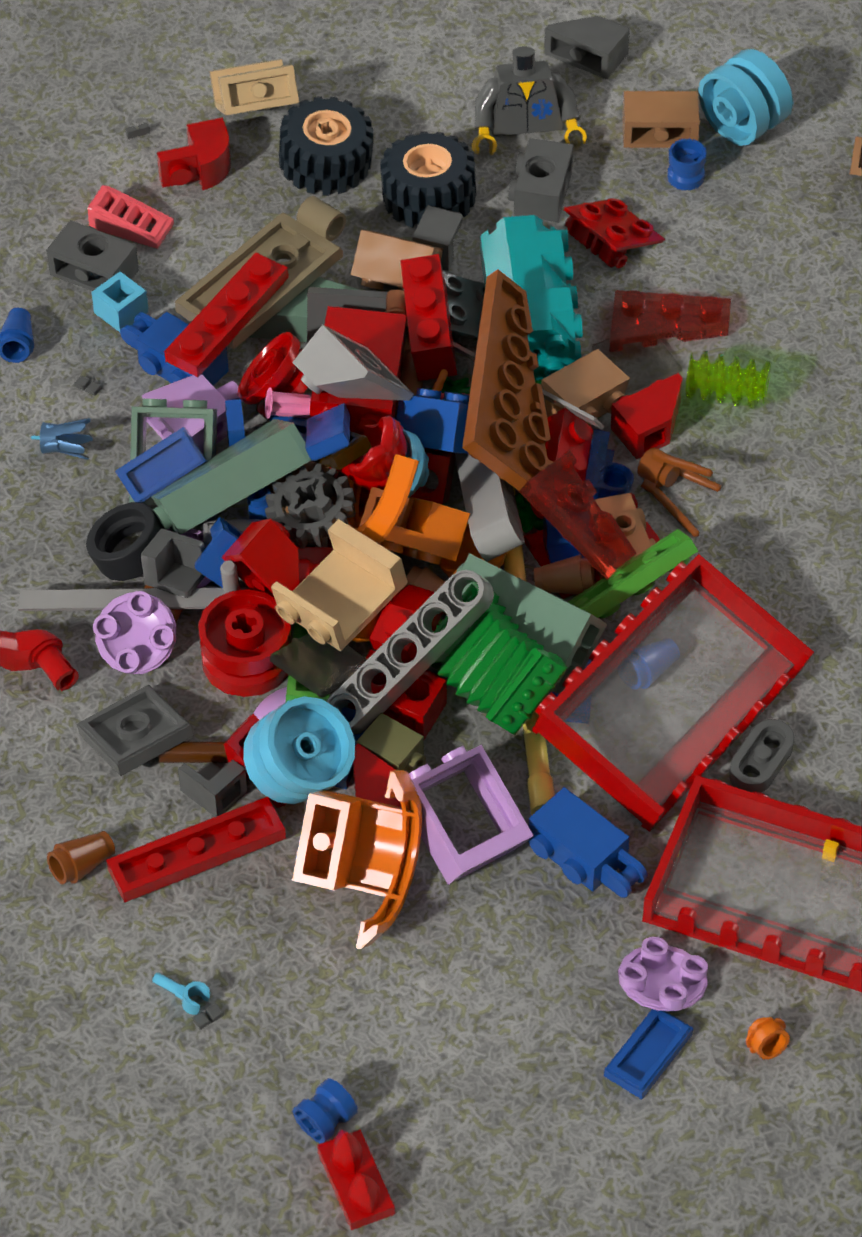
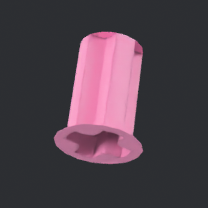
(287, 404)

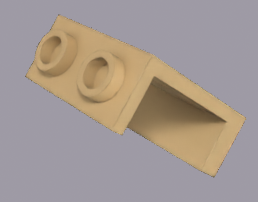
(254, 87)
(343, 588)

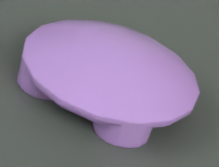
(135, 633)
(663, 976)

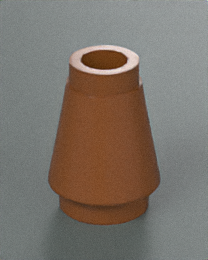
(79, 856)

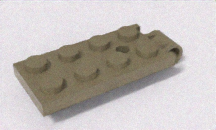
(300, 241)

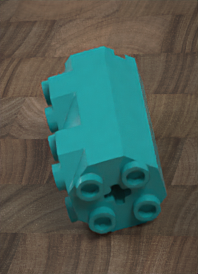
(537, 263)

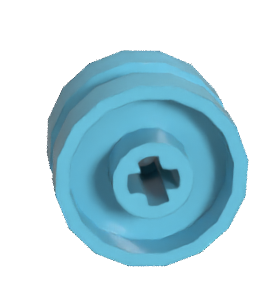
(745, 97)
(299, 750)

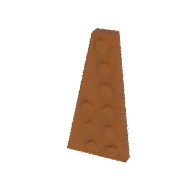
(505, 406)

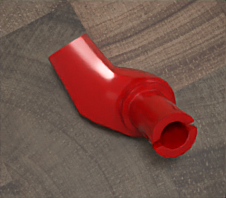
(37, 650)

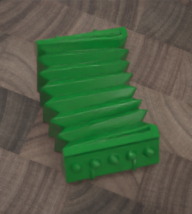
(499, 667)

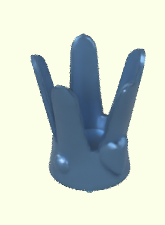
(63, 438)

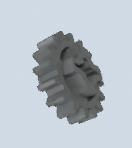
(311, 503)

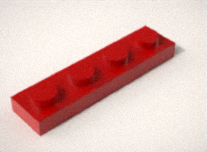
(226, 314)
(196, 849)

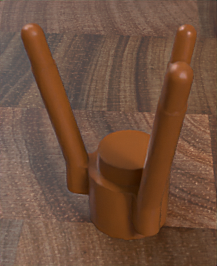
(663, 470)

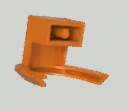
(431, 530)
(363, 848)

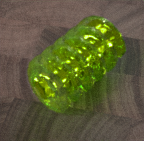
(727, 380)

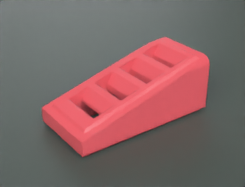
(110, 203)

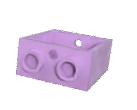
(494, 797)

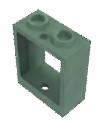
(158, 408)

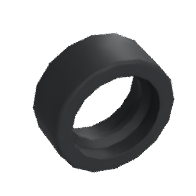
(112, 529)

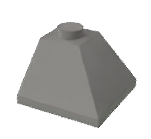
(346, 369)

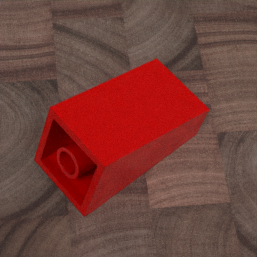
(385, 337)

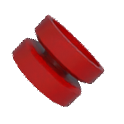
(237, 641)

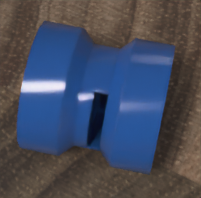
(686, 164)
(324, 1110)

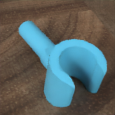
(184, 992)

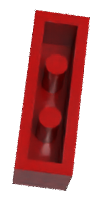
(428, 317)

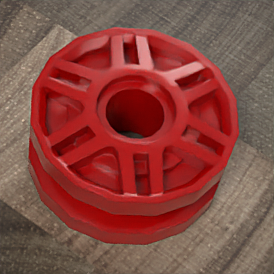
(272, 369)

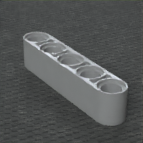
(491, 506)
(429, 649)

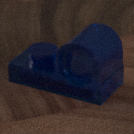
(604, 474)

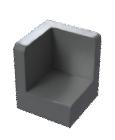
(439, 229)
(170, 563)
(214, 787)

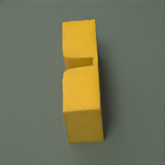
(830, 847)

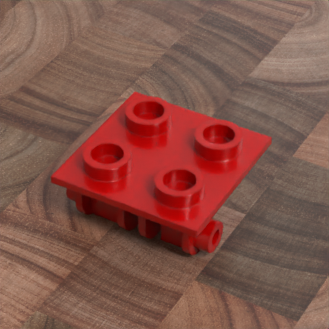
(609, 230)

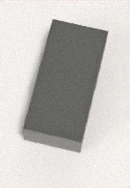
(132, 131)
(84, 383)
(214, 1013)

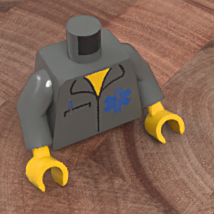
(524, 100)

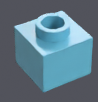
(119, 301)

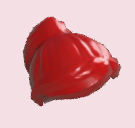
(375, 465)

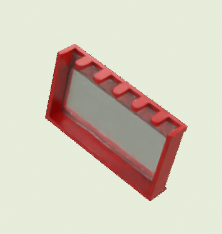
(671, 689)
(760, 884)

